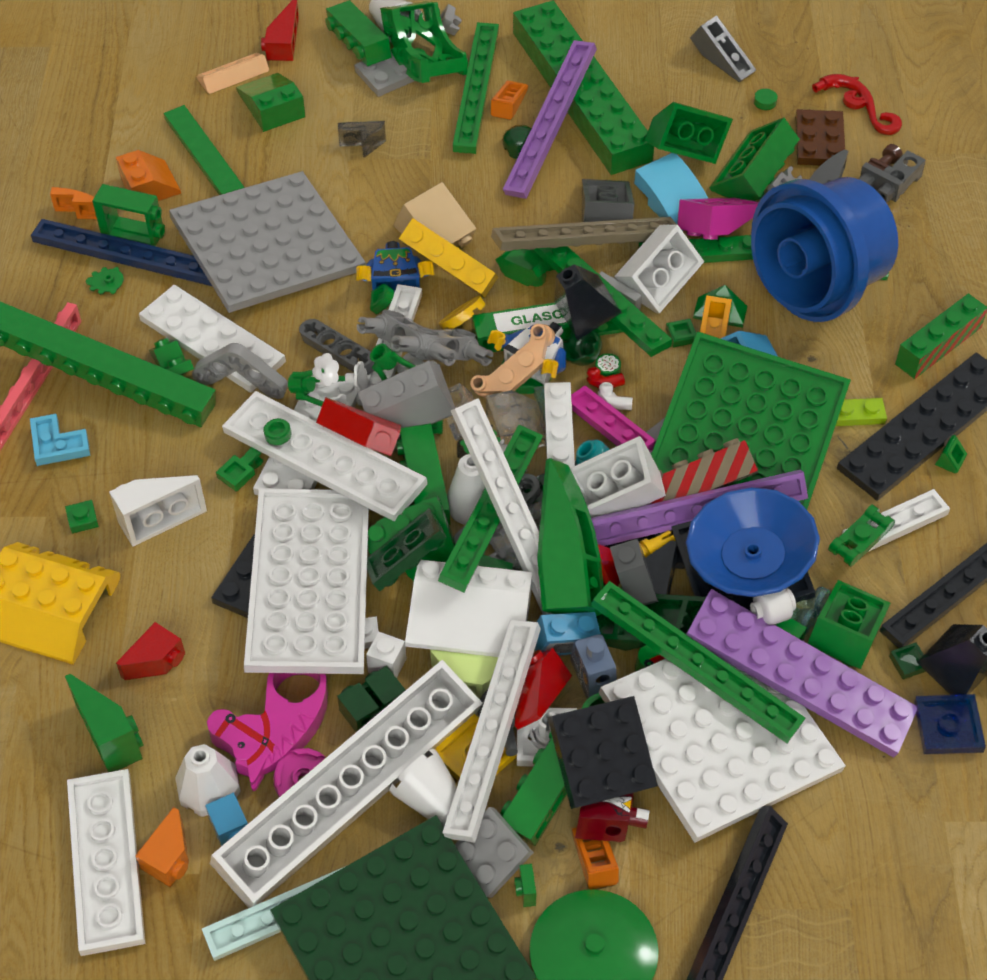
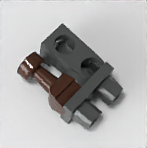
(895, 179)

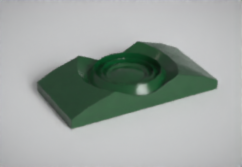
(675, 609)

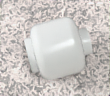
(774, 607)

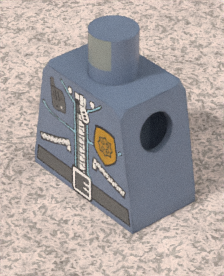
(590, 660)

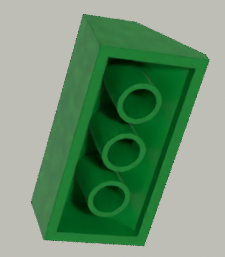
(756, 161)

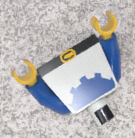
(555, 355)

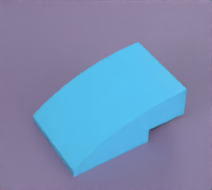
(666, 183)

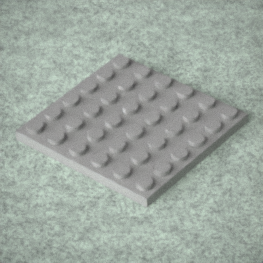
(266, 241)

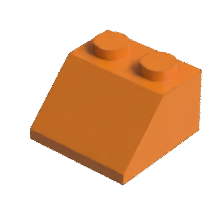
(147, 174)

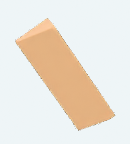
(233, 72)

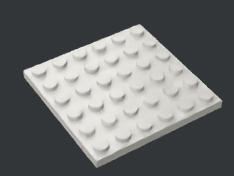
(714, 757)

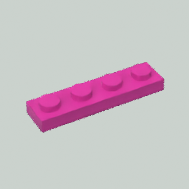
(607, 419)

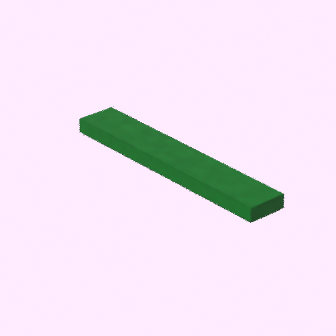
(202, 150)

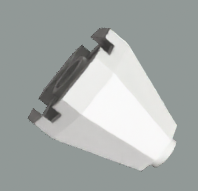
(205, 778)

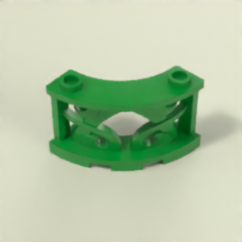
(419, 65)

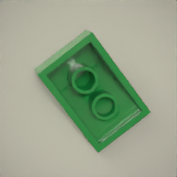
(273, 101)
(848, 624)
(108, 726)

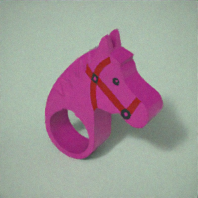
(263, 739)

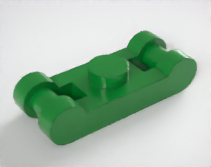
(861, 536)

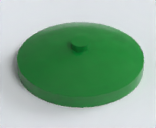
(593, 939)

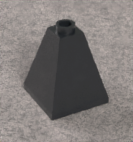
(583, 300)
(958, 658)

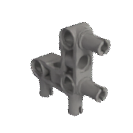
(425, 343)

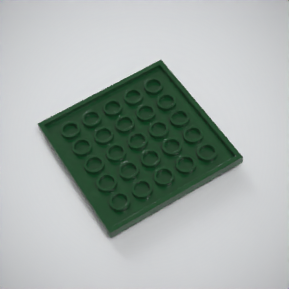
(401, 917)

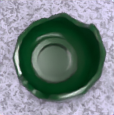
(514, 139)
(583, 351)

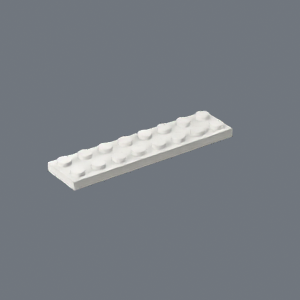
(328, 457)

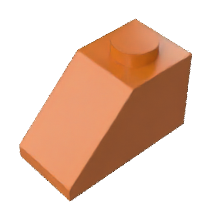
(165, 852)

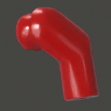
(595, 379)

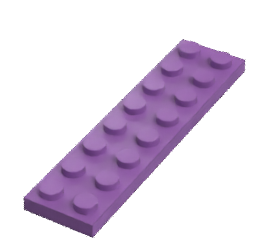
(803, 673)

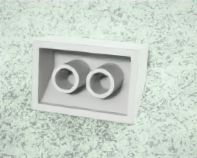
(661, 267)
(619, 479)

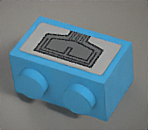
(564, 629)

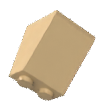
(439, 213)

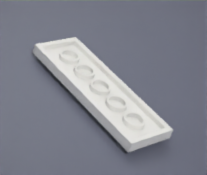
(204, 330)
(280, 476)
(105, 863)

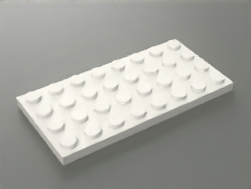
(307, 584)

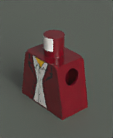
(610, 819)

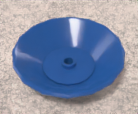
(752, 522)

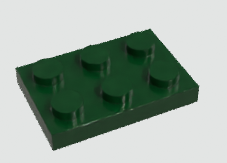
(405, 550)

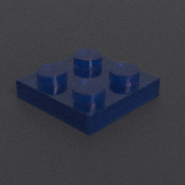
(949, 724)

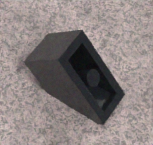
(662, 567)

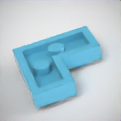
(55, 447)

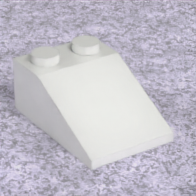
(156, 505)

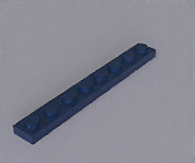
(119, 250)

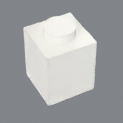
(386, 652)

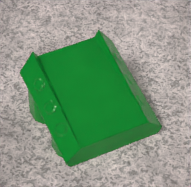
(524, 267)

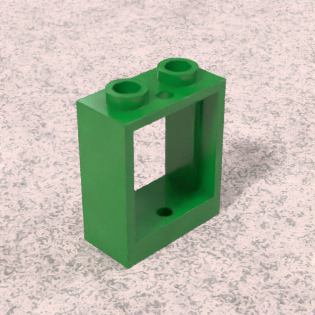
(112, 198)

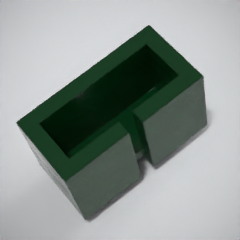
(364, 701)

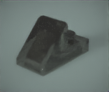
(365, 134)

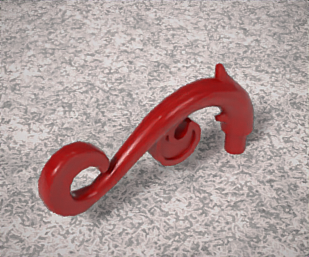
(854, 102)

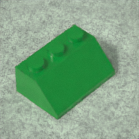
(689, 132)

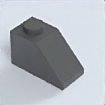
(633, 571)

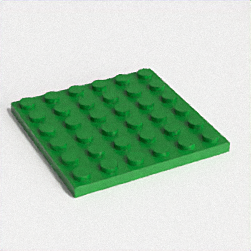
(753, 396)

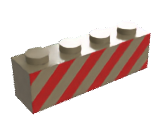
(709, 471)

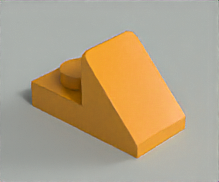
(716, 316)

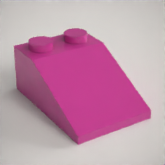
(714, 215)

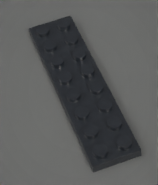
(919, 430)

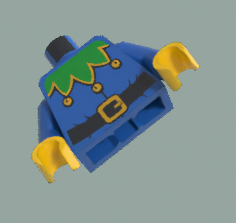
(394, 267)

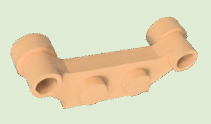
(519, 366)

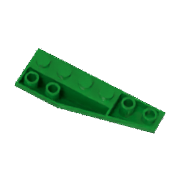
(567, 545)

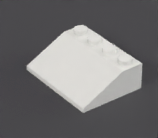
(469, 620)

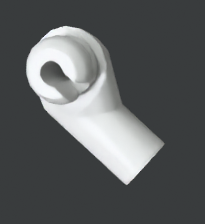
(619, 403)

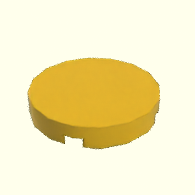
(462, 313)

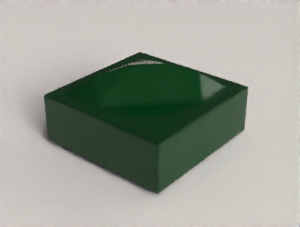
(906, 660)

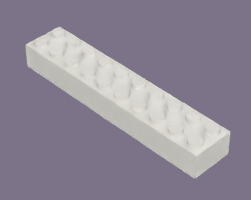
(343, 785)

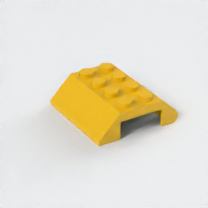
(48, 600)

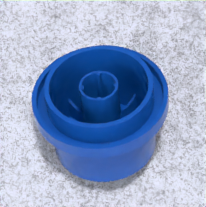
(822, 244)

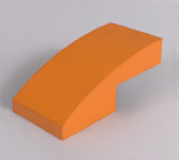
(73, 201)

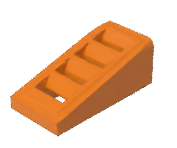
(508, 99)
(600, 873)

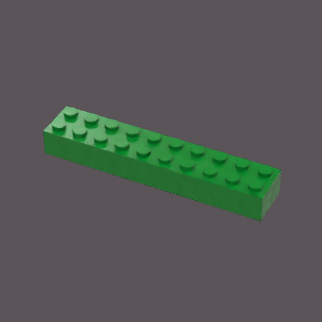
(598, 105)

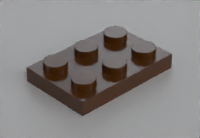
(819, 135)

